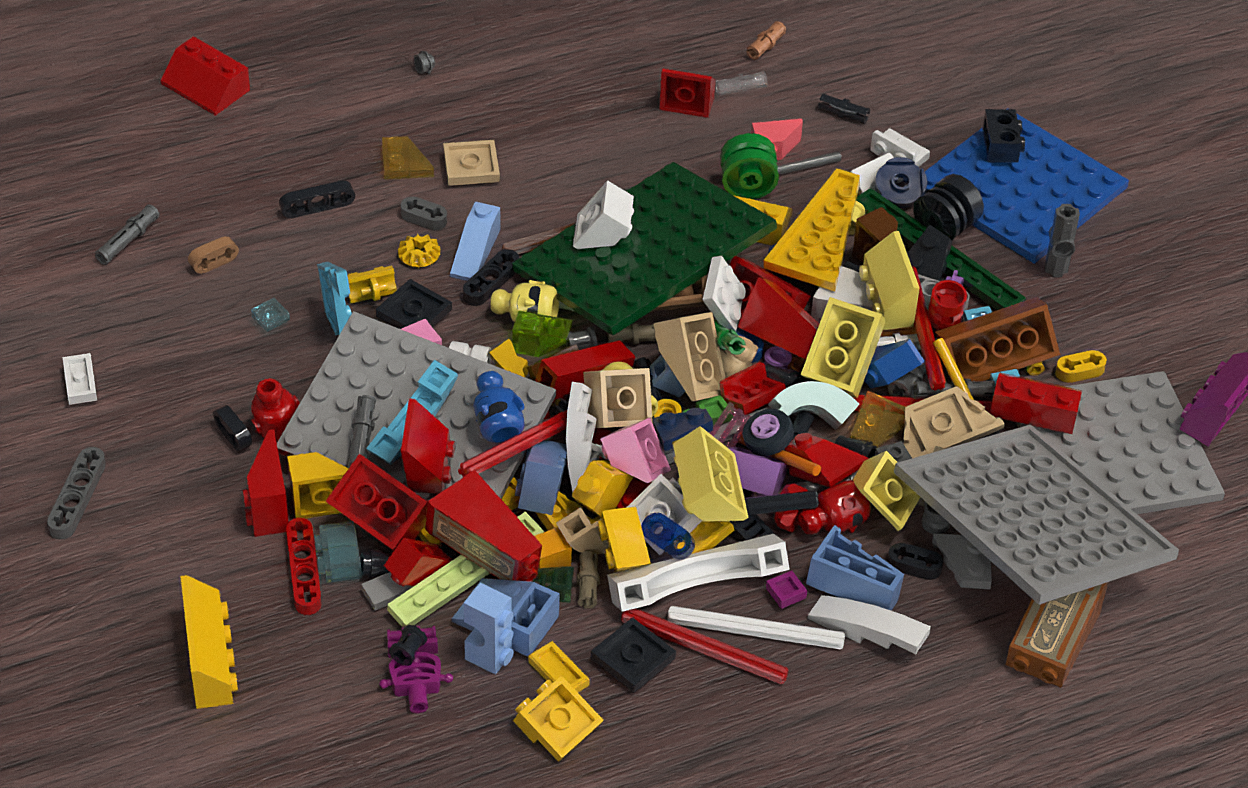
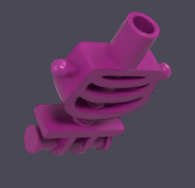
(421, 676)

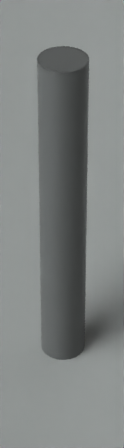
(809, 163)

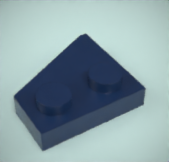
(673, 426)

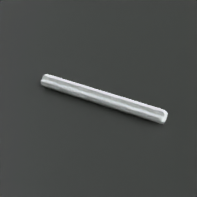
(756, 627)

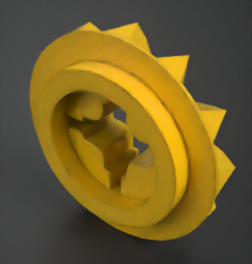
(417, 257)

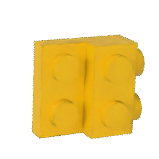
(557, 717)

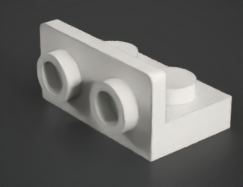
(898, 146)

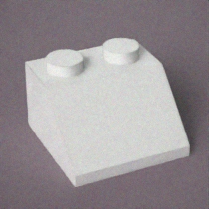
(604, 218)

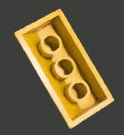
(207, 644)

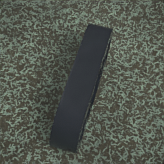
(333, 189)
(487, 287)

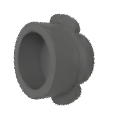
(424, 62)

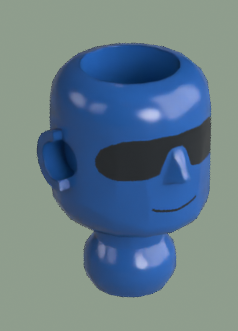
(497, 409)

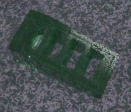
(560, 579)

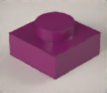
(786, 589)

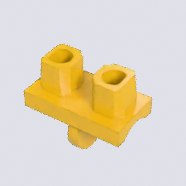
(371, 284)

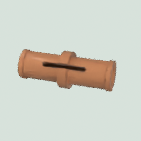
(766, 40)

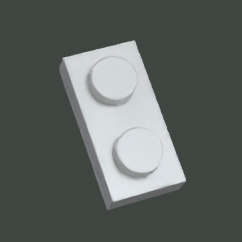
(79, 378)

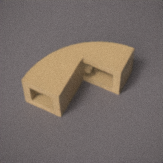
(581, 533)

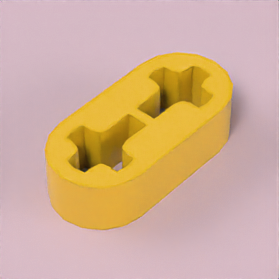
(1080, 366)

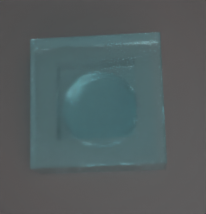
(270, 314)

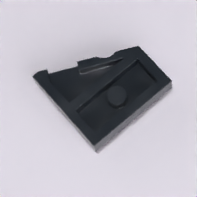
(930, 253)

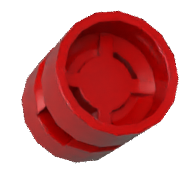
(946, 304)

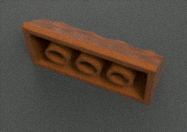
(1002, 340)

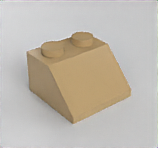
(619, 396)

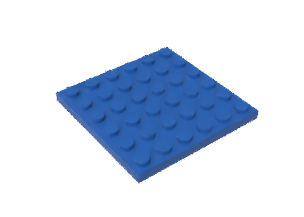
(1024, 194)

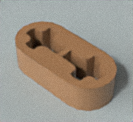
(213, 255)

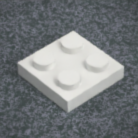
(724, 293)

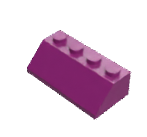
(1218, 400)

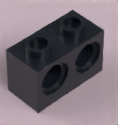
(1002, 135)

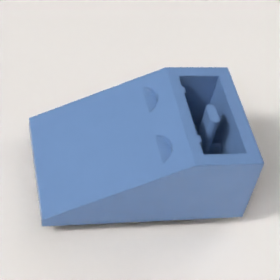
(533, 611)

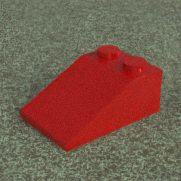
(426, 450)
(266, 491)
(379, 503)

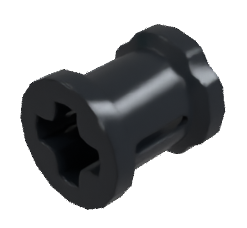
(408, 645)

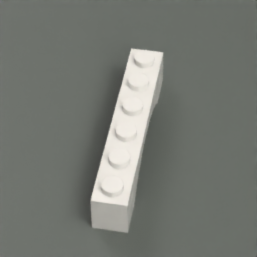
(738, 560)

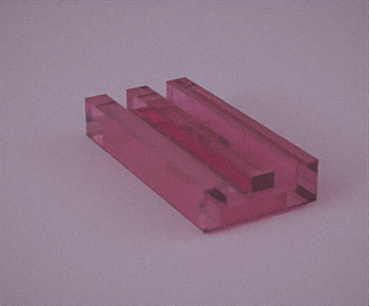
(737, 415)

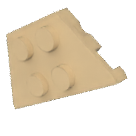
(946, 422)

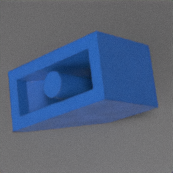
(892, 362)

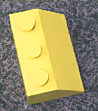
(891, 282)
(843, 346)
(709, 478)

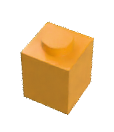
(555, 549)

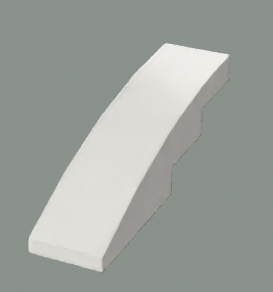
(580, 432)
(869, 621)

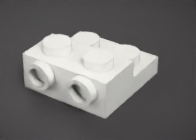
(664, 498)

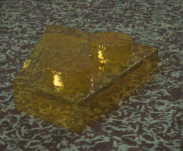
(404, 159)
(878, 419)

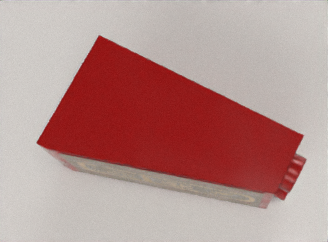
(483, 529)

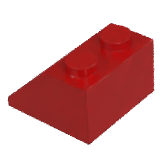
(686, 93)

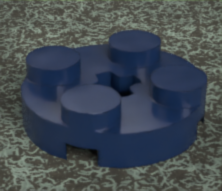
(910, 173)

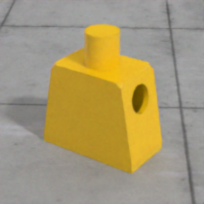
(601, 487)

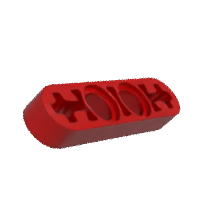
(303, 565)

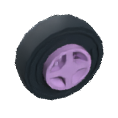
(768, 432)

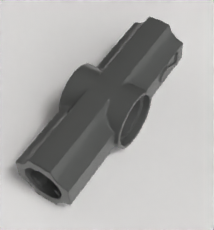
(1061, 240)

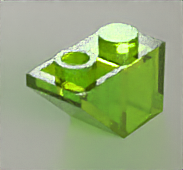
(539, 333)

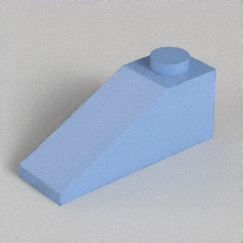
(476, 240)

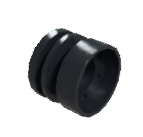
(949, 206)

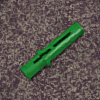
(729, 339)

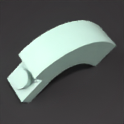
(818, 398)

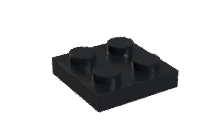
(412, 304)
(633, 654)

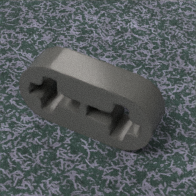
(424, 213)

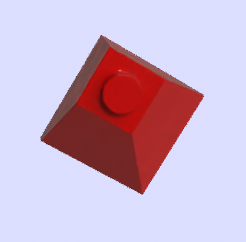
(833, 459)

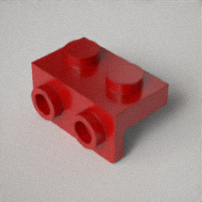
(750, 388)

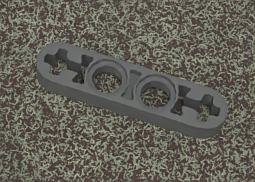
(74, 492)

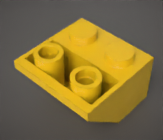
(624, 539)

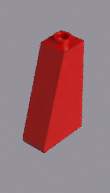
(778, 319)
(564, 369)

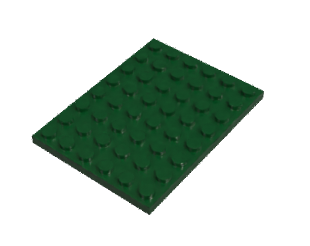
(673, 236)

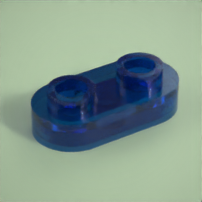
(669, 537)

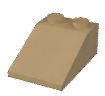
(692, 353)

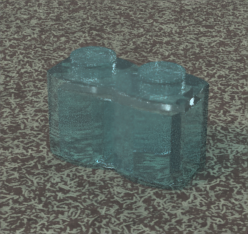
(339, 552)

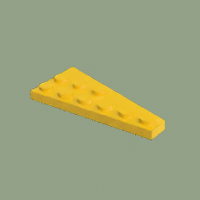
(818, 237)

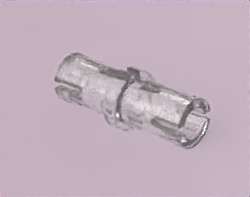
(741, 83)

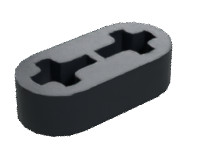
(232, 428)
(915, 561)

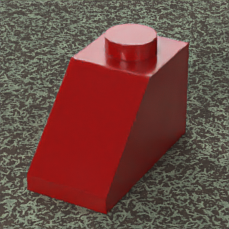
(415, 561)

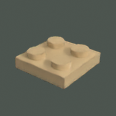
(471, 162)

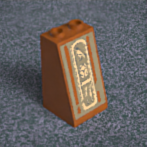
(1055, 634)

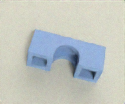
(491, 639)

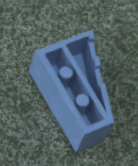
(541, 476)
(853, 574)

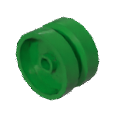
(749, 166)

